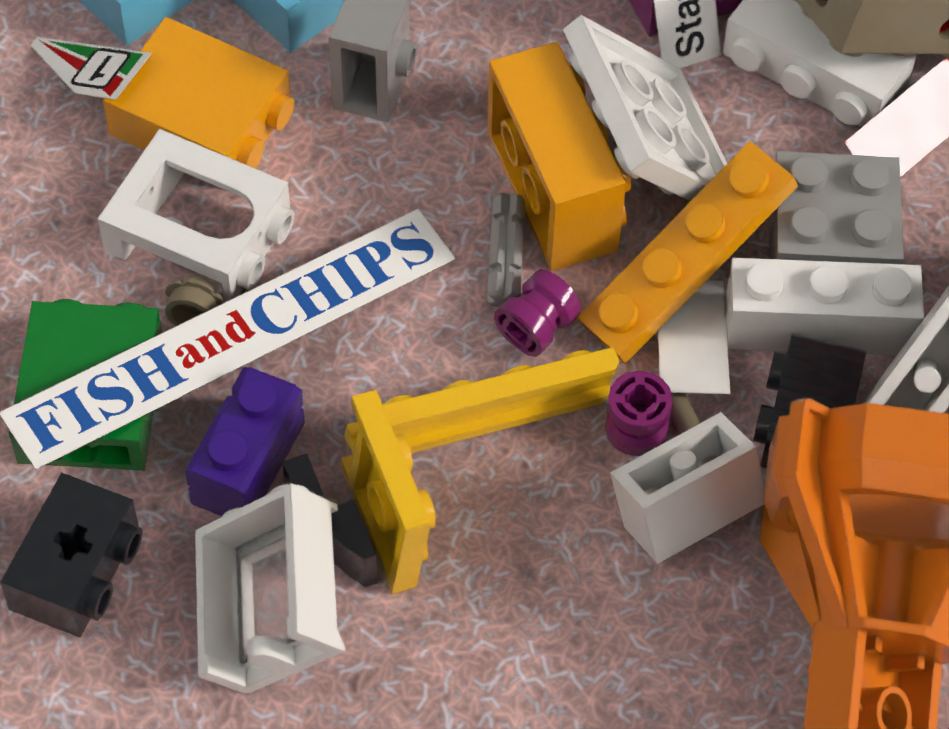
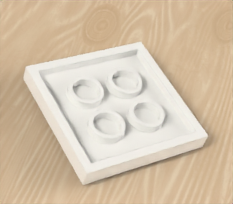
(646, 109)

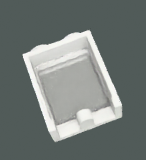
(266, 590)

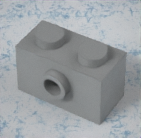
(370, 56)

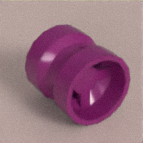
(534, 316)
(630, 425)

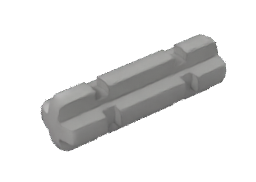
(506, 248)

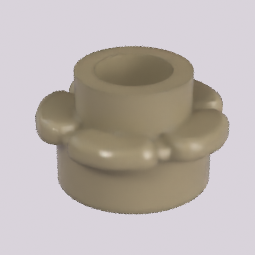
(190, 298)

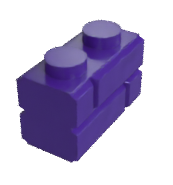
(245, 442)

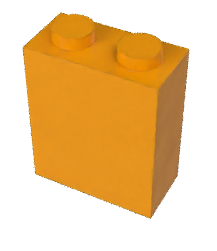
(202, 95)

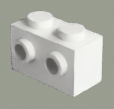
(689, 487)

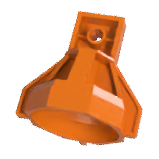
(864, 549)

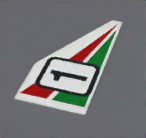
(89, 67)

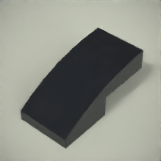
(351, 542)

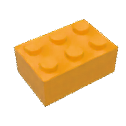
(556, 155)

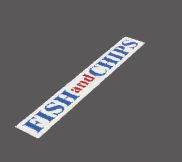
(224, 339)

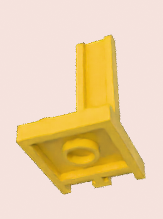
(388, 433)

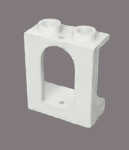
(236, 261)

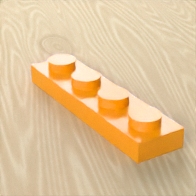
(688, 251)

